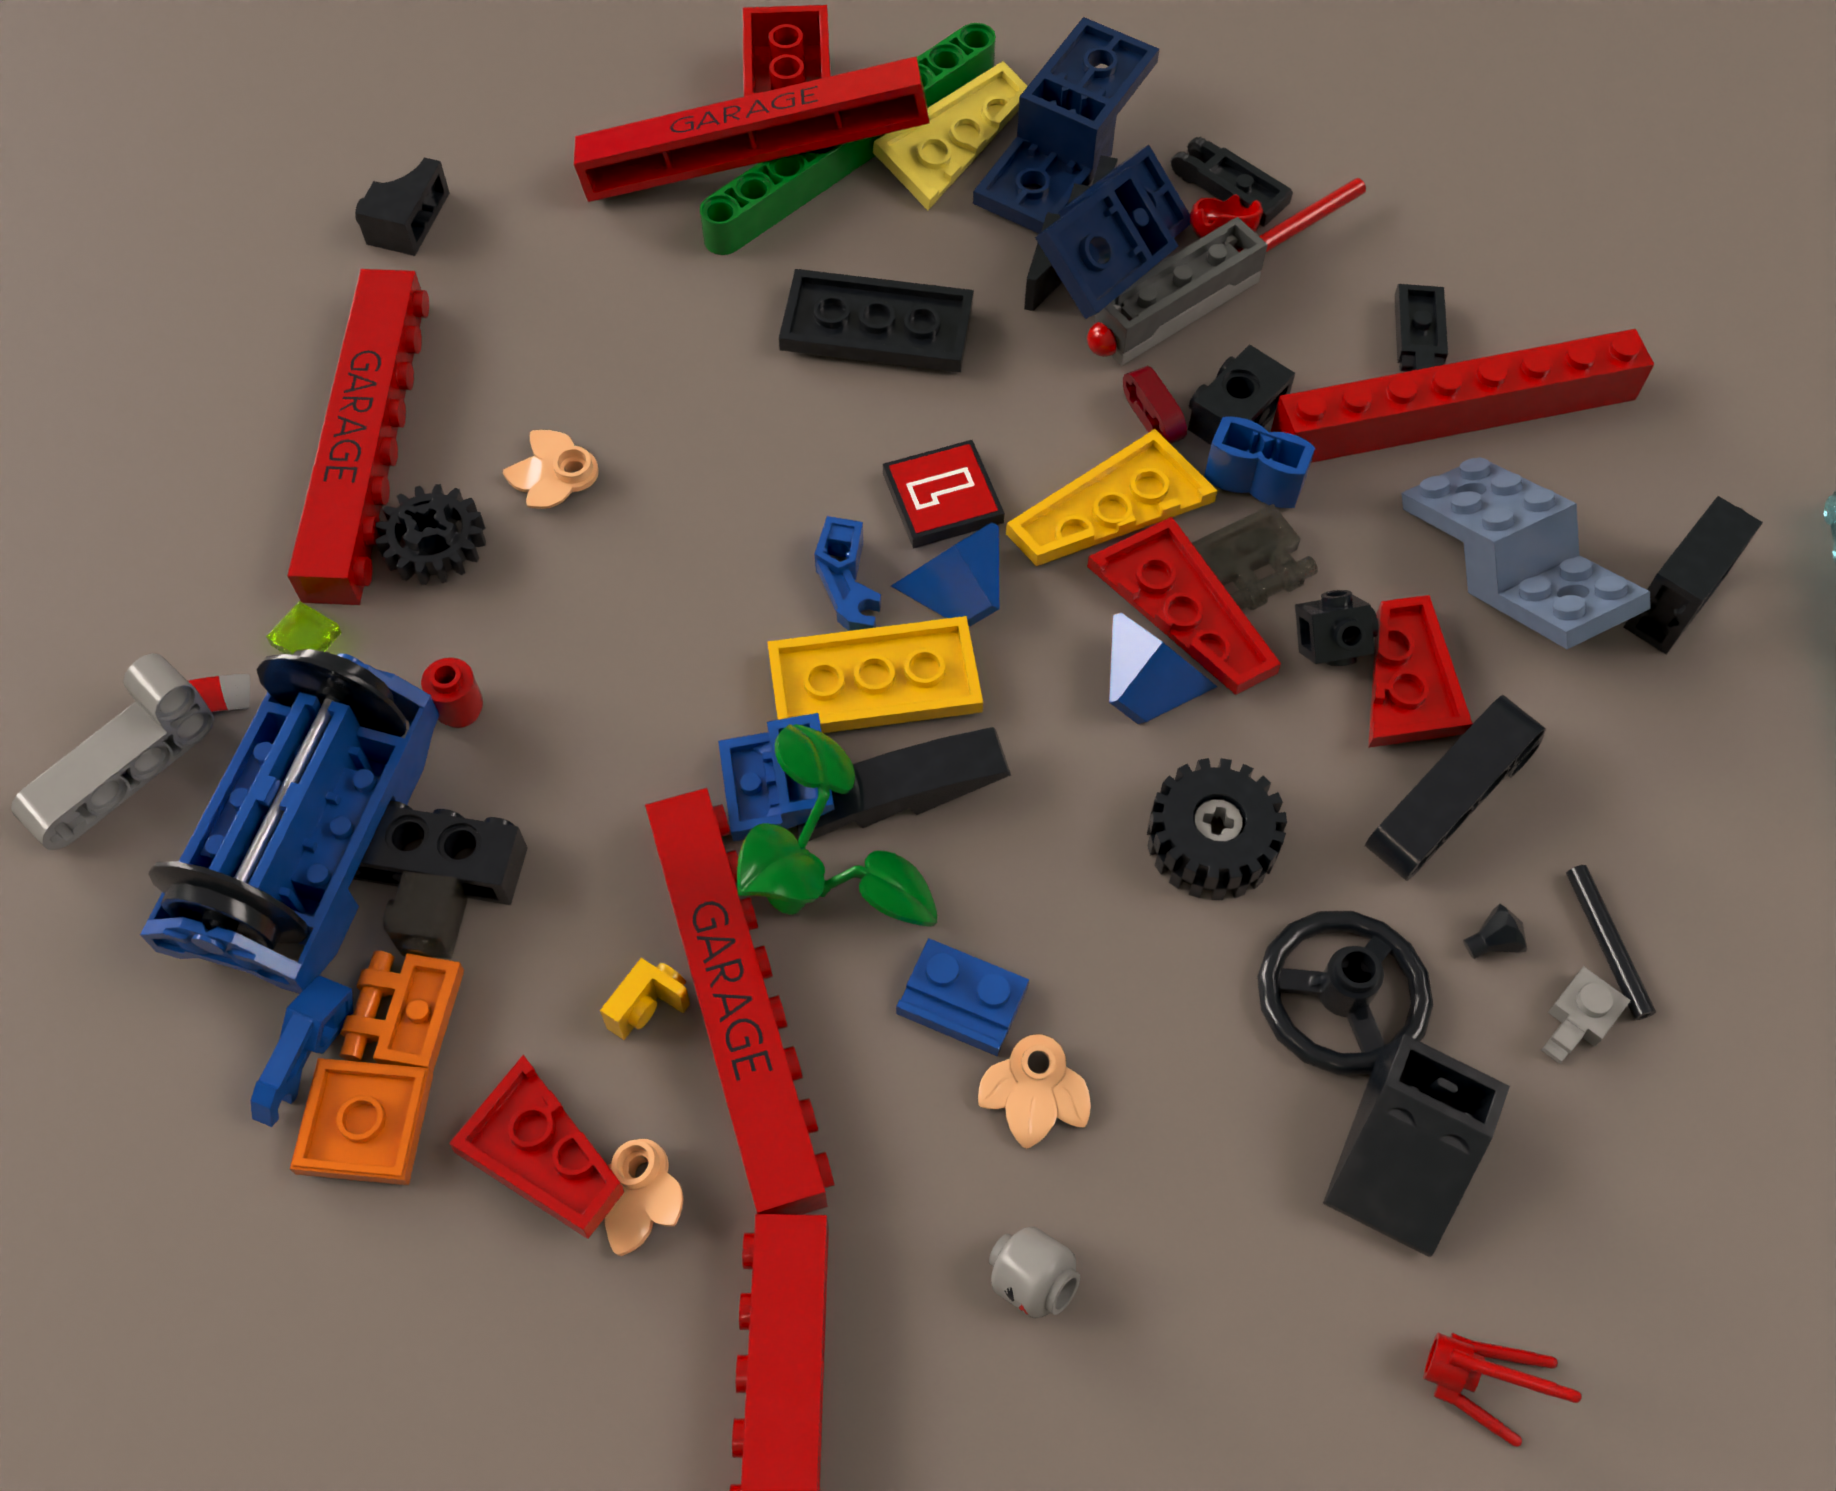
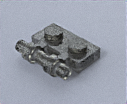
(1251, 544)

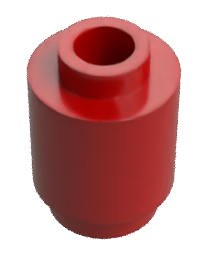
(453, 691)

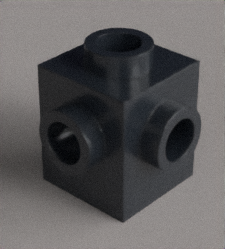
(1336, 628)

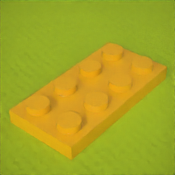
(877, 675)

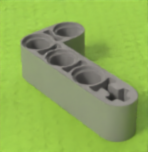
(118, 757)

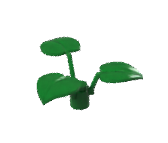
(791, 876)

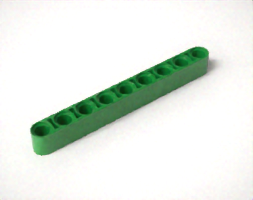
(785, 184)

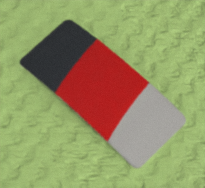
(224, 691)

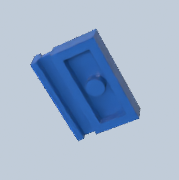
(962, 997)

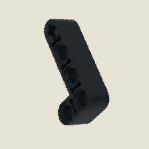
(1456, 785)

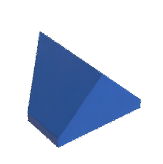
(959, 579)
(1148, 674)

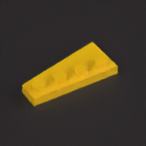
(1114, 498)

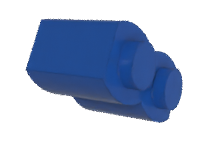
(1258, 462)

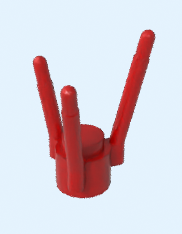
(1459, 1362)

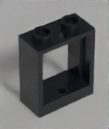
(1693, 573)

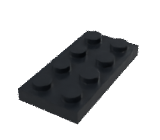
(876, 320)

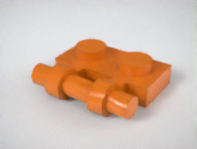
(416, 1016)

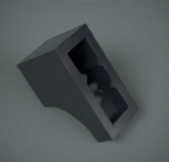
(402, 211)

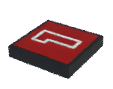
(942, 493)

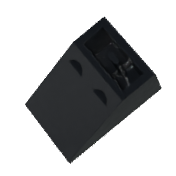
(1415, 1143)

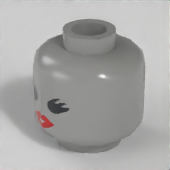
(1034, 1272)

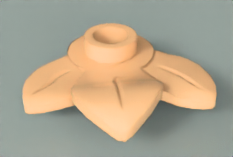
(548, 472)
(1034, 1098)
(645, 1199)

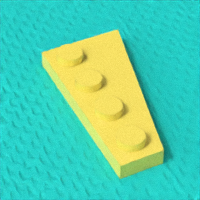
(960, 127)

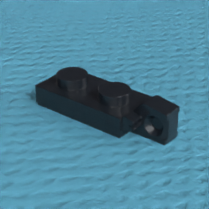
(1420, 326)

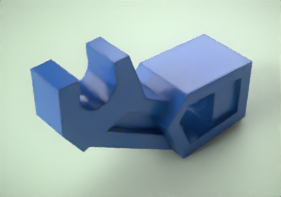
(849, 598)
(308, 1025)

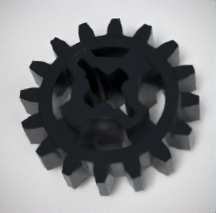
(430, 534)

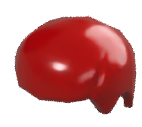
(1213, 213)

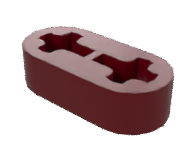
(1154, 404)

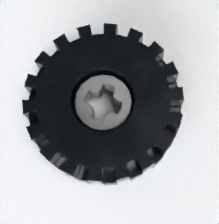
(1207, 860)

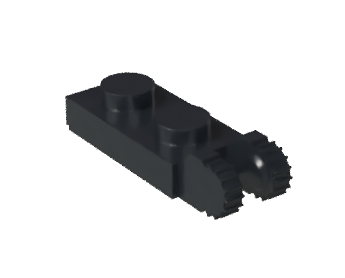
(1228, 174)

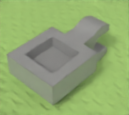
(1585, 1011)

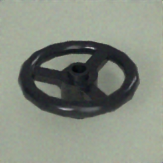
(1343, 988)

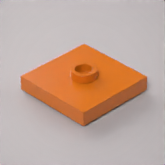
(362, 1121)

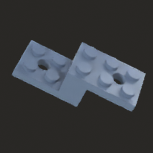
(1525, 552)

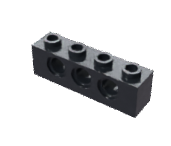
(485, 875)

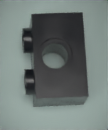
(1243, 389)

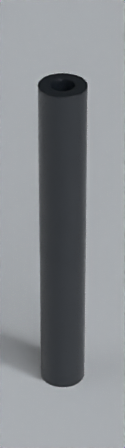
(1610, 942)

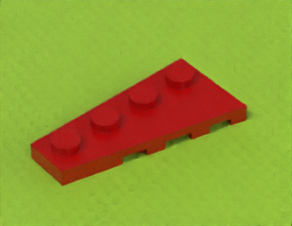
(1184, 599)

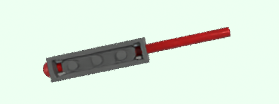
(1198, 280)

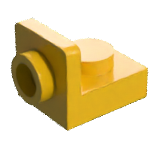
(635, 997)

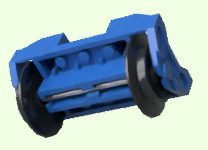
(330, 759)

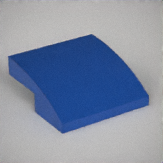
(758, 786)

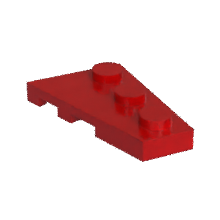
(1413, 677)
(539, 1152)

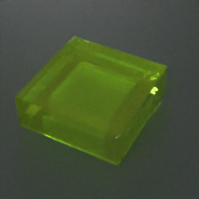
(302, 630)

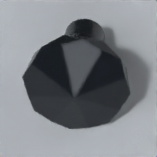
(1499, 933)

